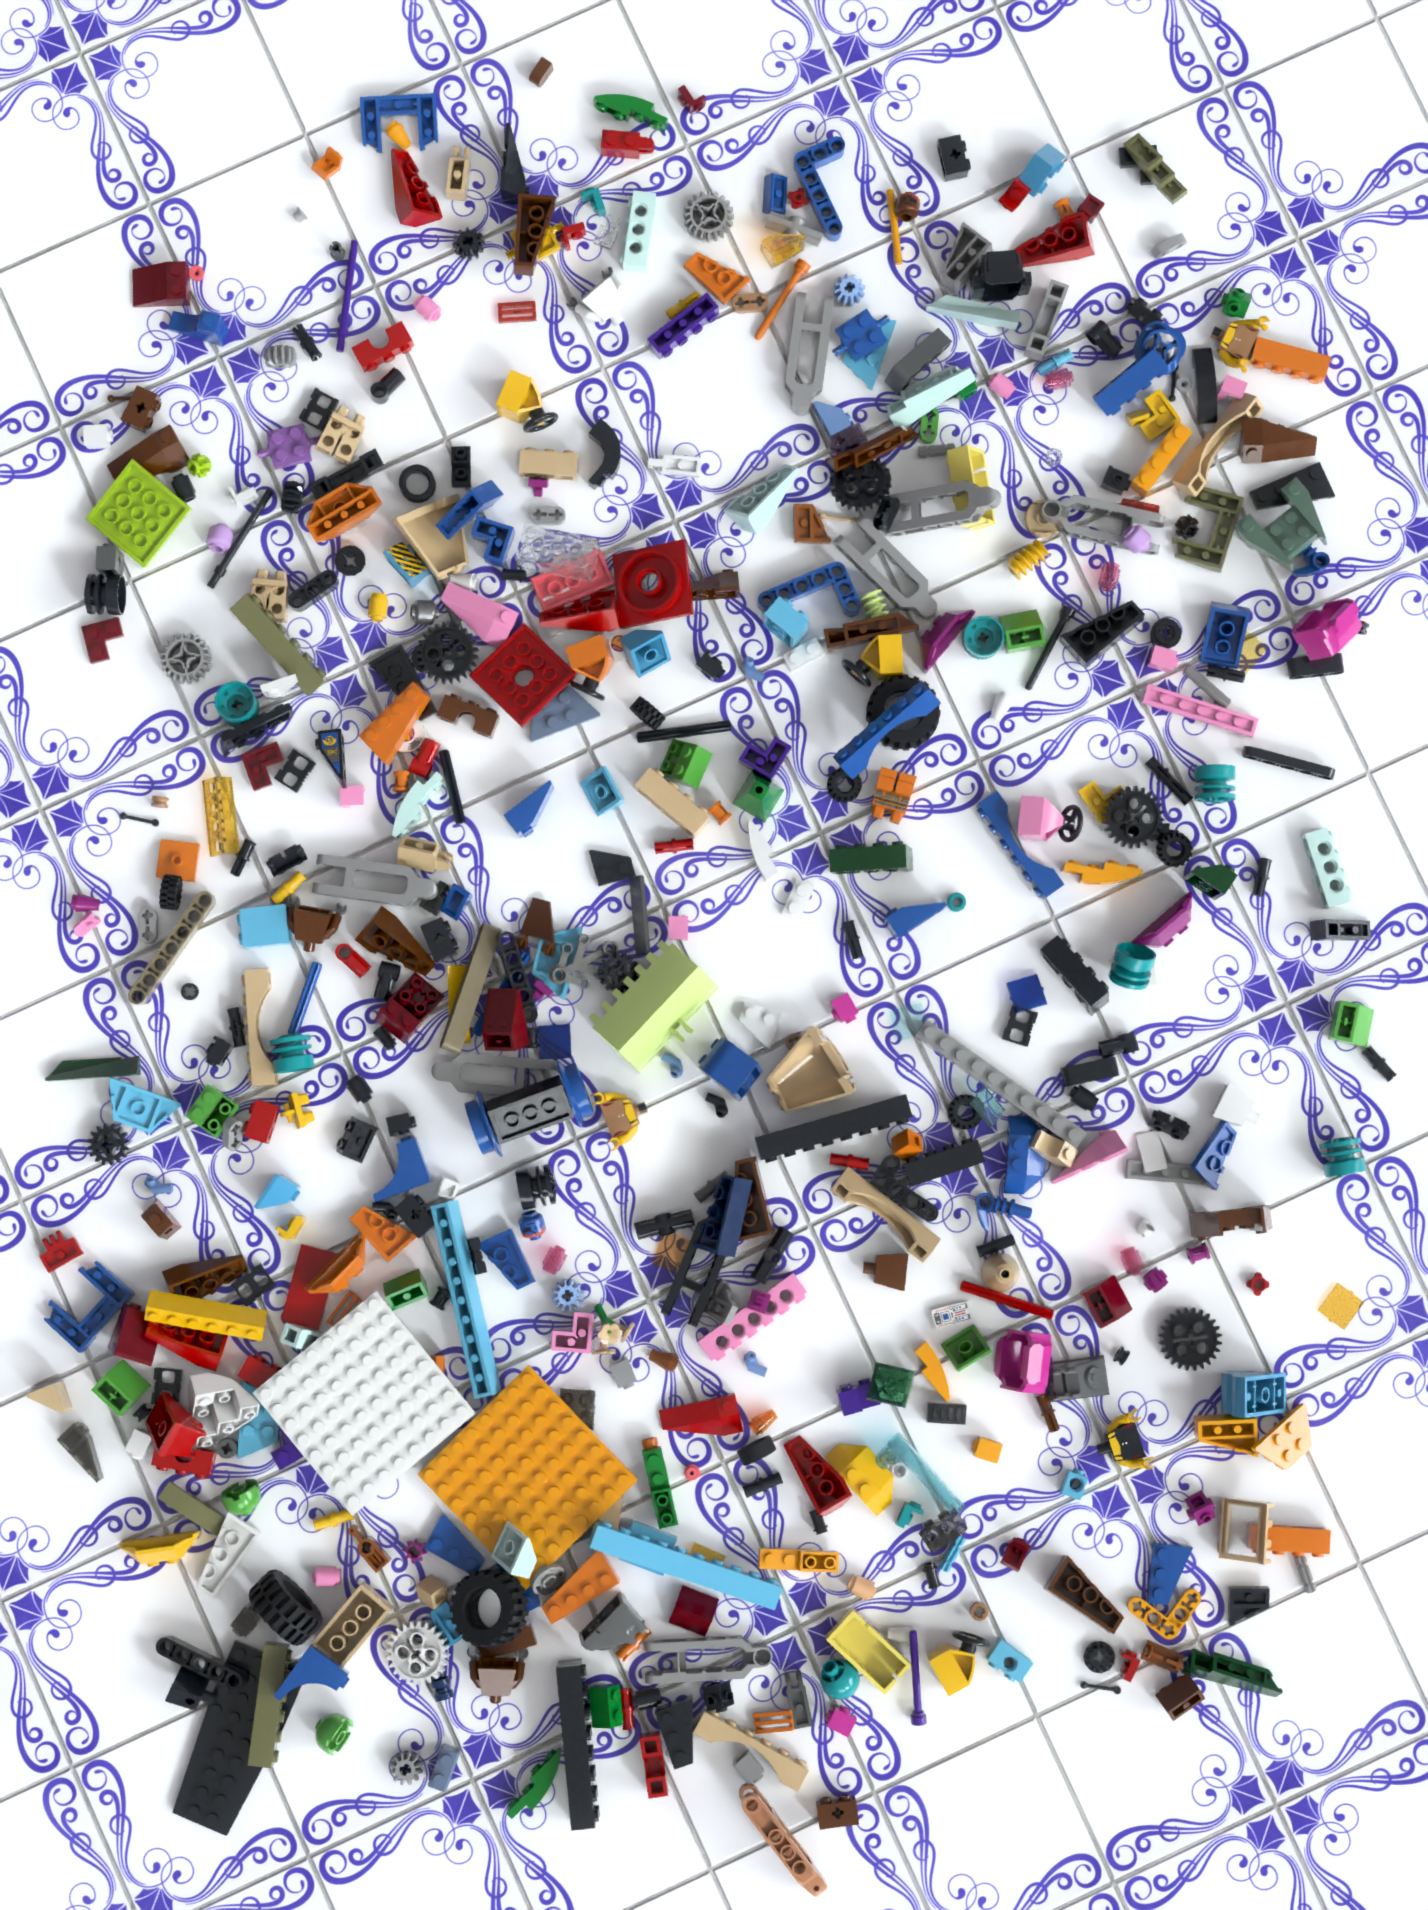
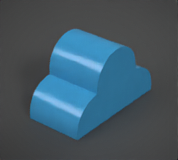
(1253, 1393)

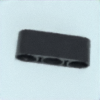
(323, 590)
(1304, 668)
(1089, 1071)

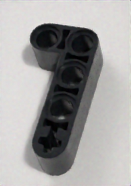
(906, 1192)

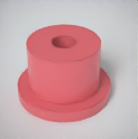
(194, 270)
(688, 1469)

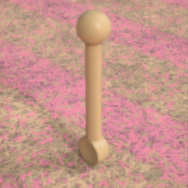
(824, 516)

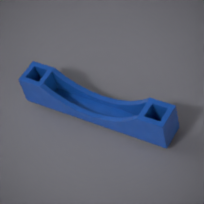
(915, 703)
(996, 813)

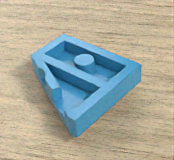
(442, 1618)

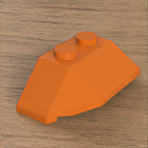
(341, 510)
(341, 1268)

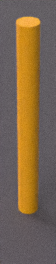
(894, 227)

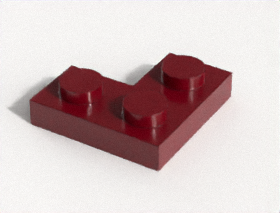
(97, 635)
(257, 761)

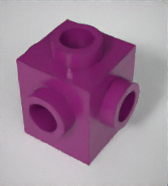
(1200, 1508)

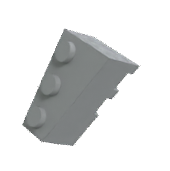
(964, 258)

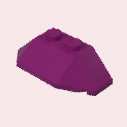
(942, 635)
(1167, 925)

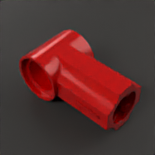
(423, 762)
(353, 961)

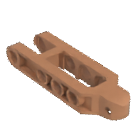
(781, 1840)

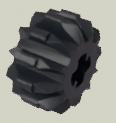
(466, 250)
(292, 497)

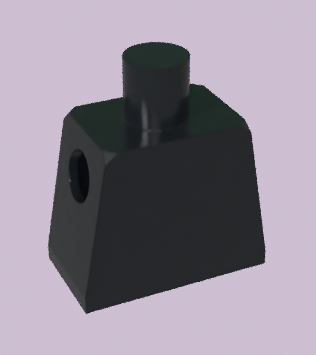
(189, 1690)

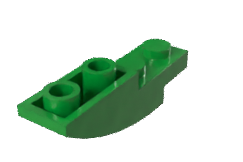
(625, 106)
(660, 1487)
(542, 1778)

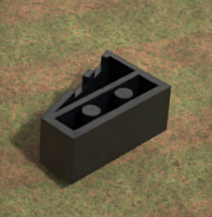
(677, 1730)

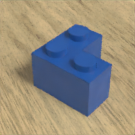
(497, 536)

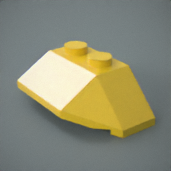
(863, 1475)
(160, 1548)

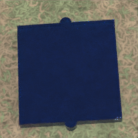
(1026, 993)
(554, 1041)

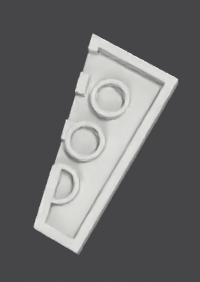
(228, 1550)

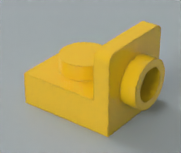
(295, 1225)

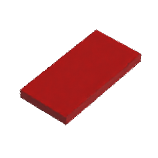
(300, 1306)

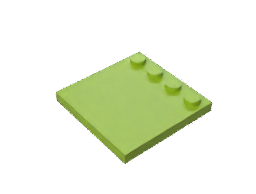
(138, 513)

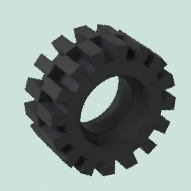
(647, 713)
(836, 793)
(1185, 849)
(170, 892)
(955, 1118)

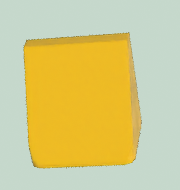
(1136, 417)

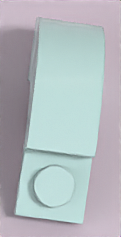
(299, 1336)

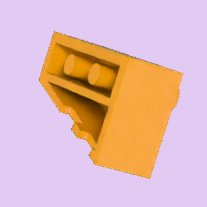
(1227, 1432)

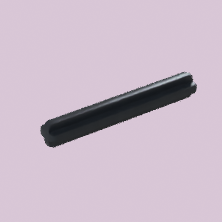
(452, 787)

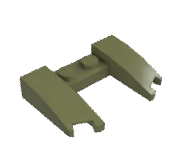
(1228, 510)

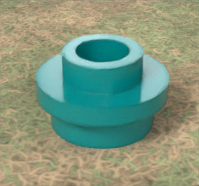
(960, 897)

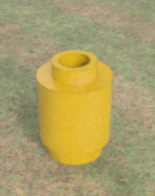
(378, 607)

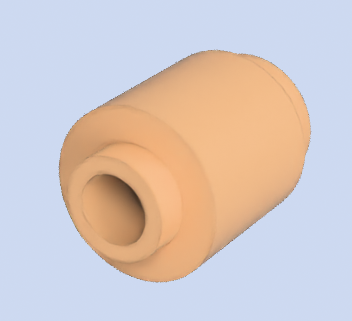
(861, 1587)

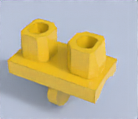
(296, 1101)

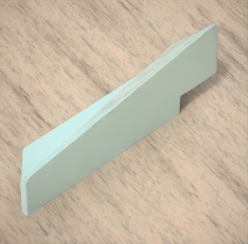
(974, 312)
(928, 394)

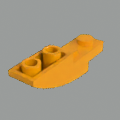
(1109, 873)
(798, 1559)

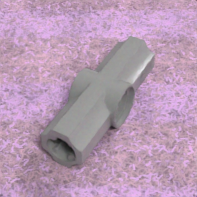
(794, 225)

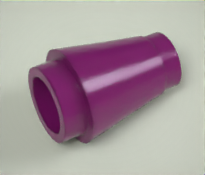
(84, 903)

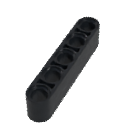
(516, 966)
(192, 1662)

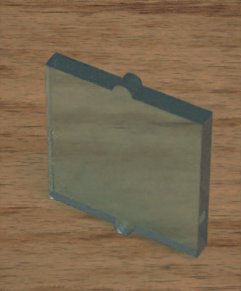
(907, 1021)
(987, 1106)

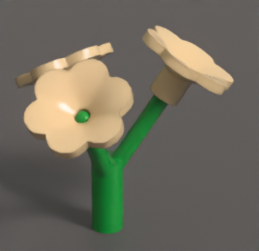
(610, 1332)

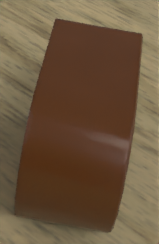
(541, 72)

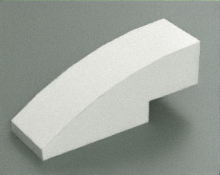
(761, 851)

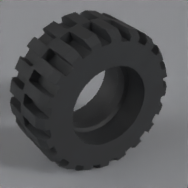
(901, 738)
(285, 1607)
(466, 1608)

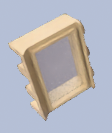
(1244, 1530)

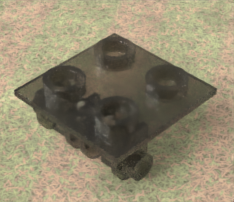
(582, 1404)

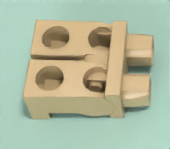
(344, 429)
(272, 593)

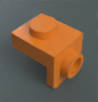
(328, 164)

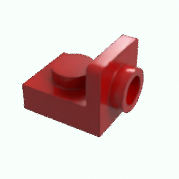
(1014, 195)
(572, 232)
(1129, 1668)

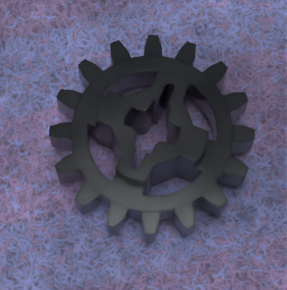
(611, 970)
(110, 1152)

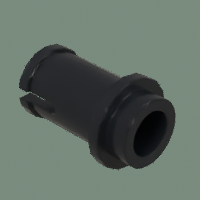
(514, 574)
(385, 1038)
(818, 1523)
(931, 1575)

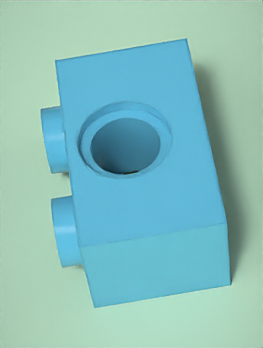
(1002, 1650)

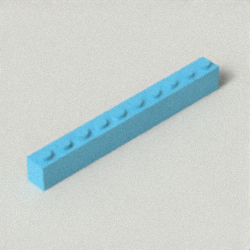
(466, 1299)
(685, 1565)

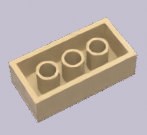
(672, 803)
(353, 1624)

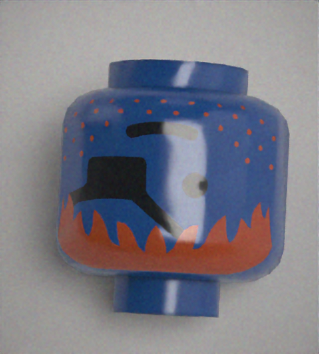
(532, 1225)

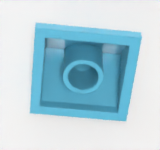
(602, 791)

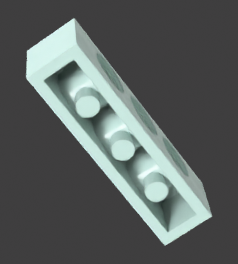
(646, 202)
(1328, 896)

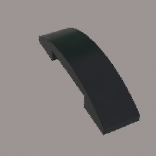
(1205, 385)
(354, 473)

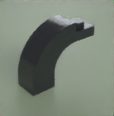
(607, 439)

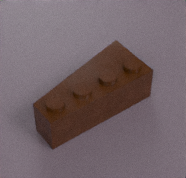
(533, 222)
(757, 1215)
(1074, 1589)

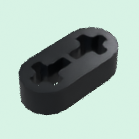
(886, 513)

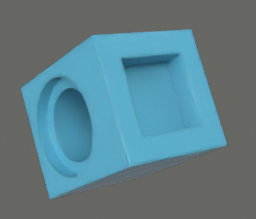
(1077, 1492)

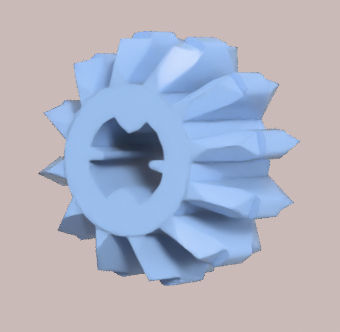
(854, 285)
(573, 1299)

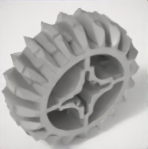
(719, 226)
(182, 643)

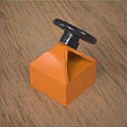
(592, 659)

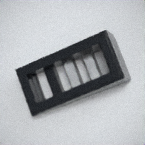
(930, 1411)

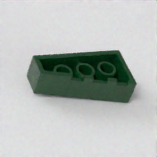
(871, 858)

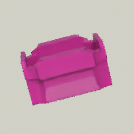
(1329, 630)
(1023, 1361)

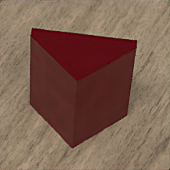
(693, 1610)

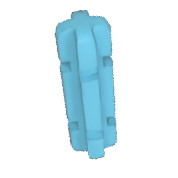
(952, 1554)

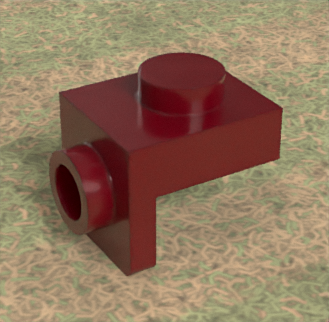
(685, 99)
(1091, 207)
(1015, 1553)

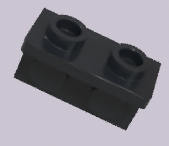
(356, 1139)

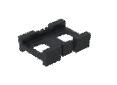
(313, 407)
(290, 768)
(1025, 1027)
(476, 1256)
(257, 1290)
(162, 1386)

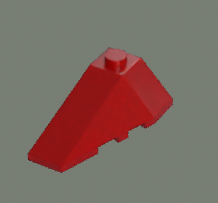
(411, 197)
(1061, 243)
(593, 614)
(194, 1345)
(708, 1416)
(821, 1481)

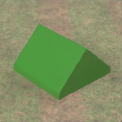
(965, 1348)

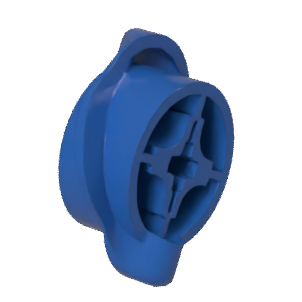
(1178, 343)

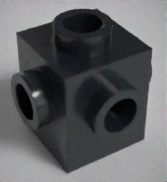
(718, 1696)

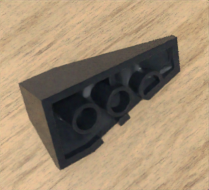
(512, 174)

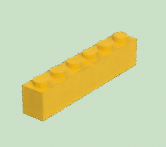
(205, 1315)

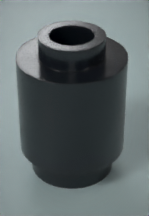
(183, 487)
(359, 1089)
(1083, 1098)
(647, 1698)

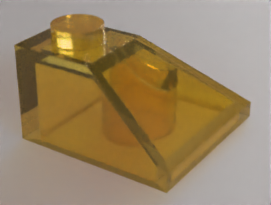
(781, 247)

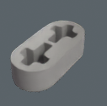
(1169, 246)
(547, 510)
(153, 925)
(232, 1133)

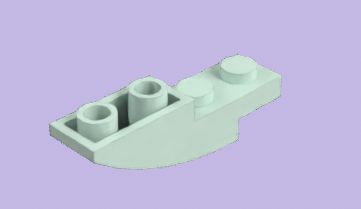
(409, 810)

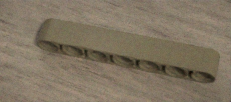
(171, 958)
(470, 989)

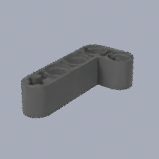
(917, 360)

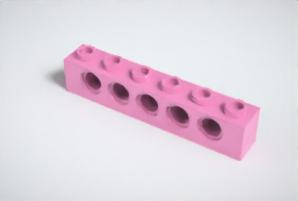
(717, 1352)

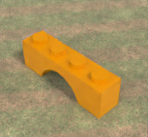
(1160, 459)

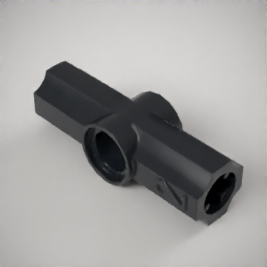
(664, 1224)
(765, 1267)

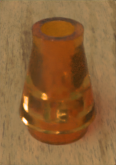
(761, 1422)

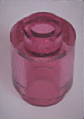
(1058, 379)
(1109, 576)
(554, 1259)
(1132, 1261)

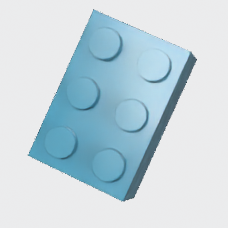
(786, 622)

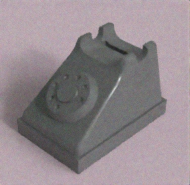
(1077, 1378)
(613, 1626)

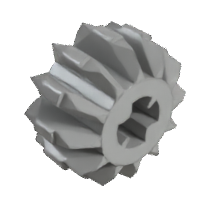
(280, 356)
(412, 1773)

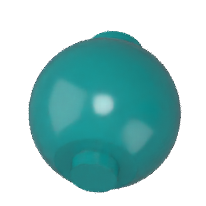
(839, 1679)

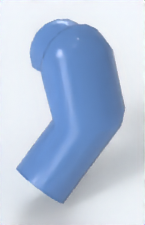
(750, 670)
(675, 1064)
(156, 1187)
(752, 1364)

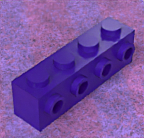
(683, 326)

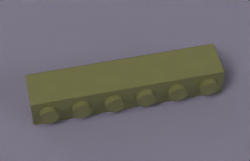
(278, 643)
(268, 1708)

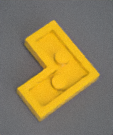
(1163, 416)
(1095, 799)

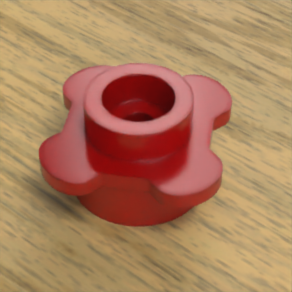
(795, 204)
(1263, 1284)

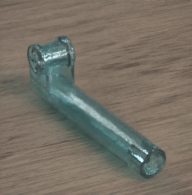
(900, 1448)

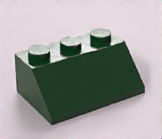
(1212, 880)

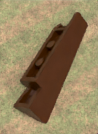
(872, 449)
(867, 629)

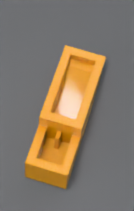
(933, 1370)

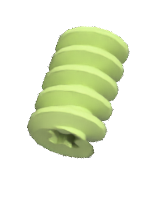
(873, 604)

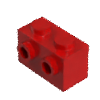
(261, 1121)

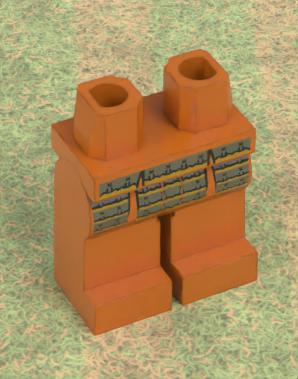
(892, 801)

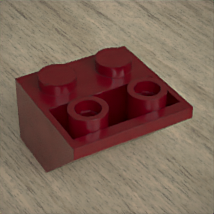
(1106, 1301)

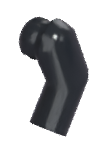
(719, 1104)
(386, 1208)

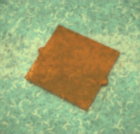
(670, 1251)

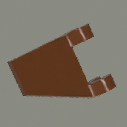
(539, 925)

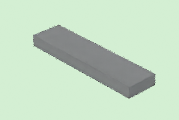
(1174, 1173)

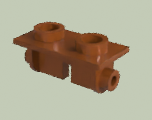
(1162, 1656)

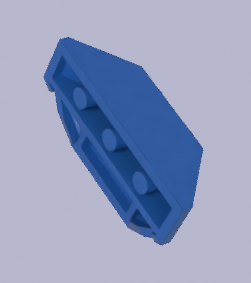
(1022, 1164)

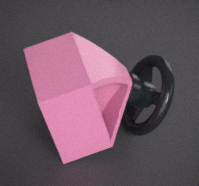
(1041, 820)

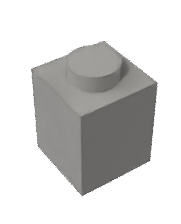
(623, 1374)
(748, 1767)

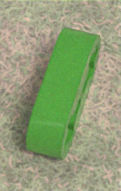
(933, 425)

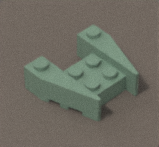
(1289, 532)

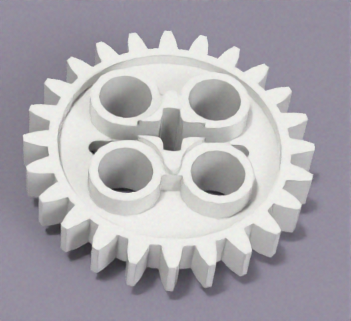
(404, 1663)

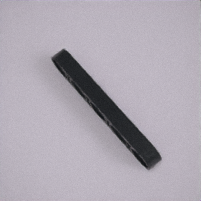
(1288, 762)

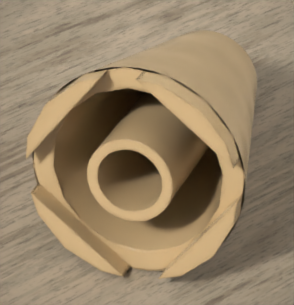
(992, 1270)

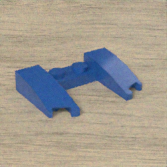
(375, 107)
(84, 1333)

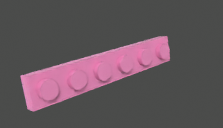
(1200, 711)

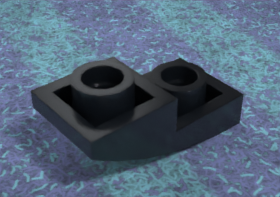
(461, 466)

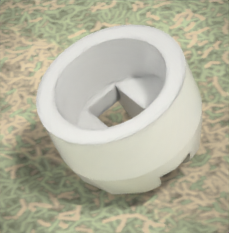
(1146, 1228)
(896, 1468)

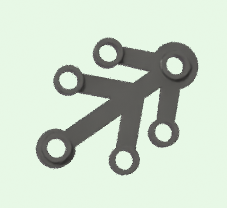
(579, 962)

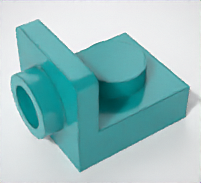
(594, 196)
(905, 1516)

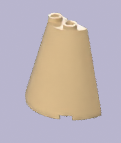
(427, 540)
(810, 1073)

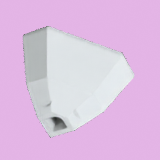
(219, 1406)

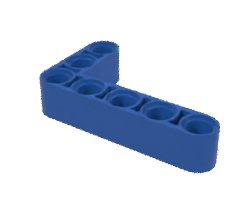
(817, 186)
(812, 587)

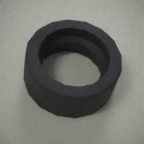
(414, 497)
(756, 1450)

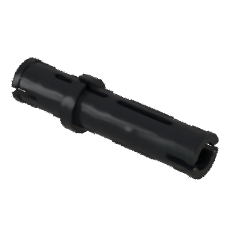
(1168, 780)

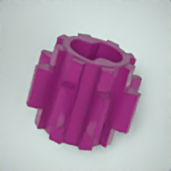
(1155, 1280)
(419, 1546)

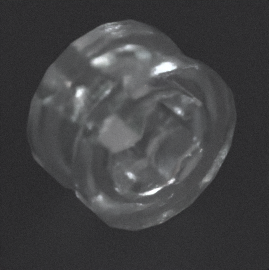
(1059, 454)

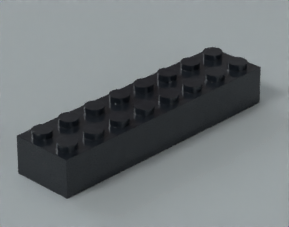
(833, 1127)
(576, 1744)

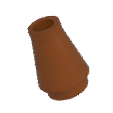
(665, 1360)

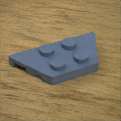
(561, 713)

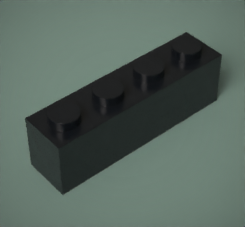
(944, 1162)

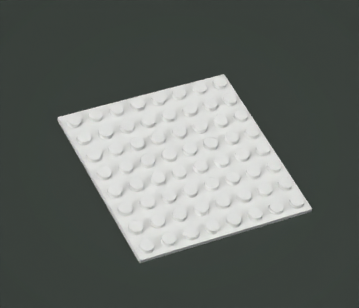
(364, 1403)

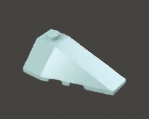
(759, 505)

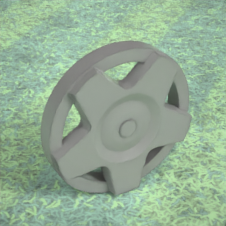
(548, 1577)

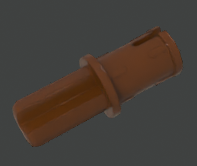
(1048, 1412)

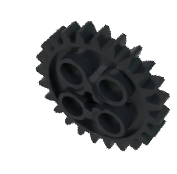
(860, 483)
(433, 643)
(1142, 831)
(1191, 1356)

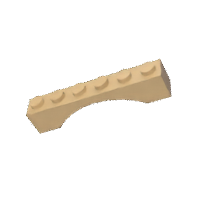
(1194, 472)
(257, 986)
(915, 1236)
(714, 1729)

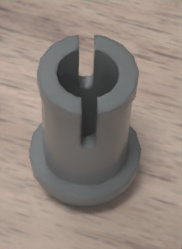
(335, 254)

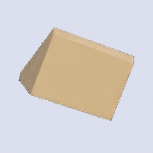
(53, 1396)

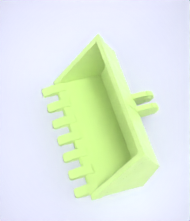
(654, 1006)

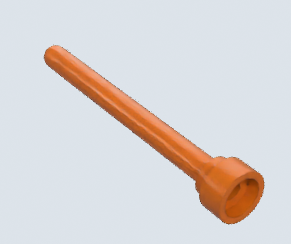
(800, 269)

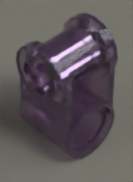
(850, 437)

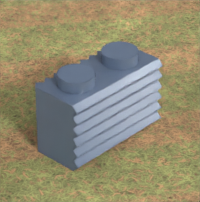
(444, 1767)

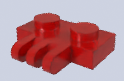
(59, 1251)

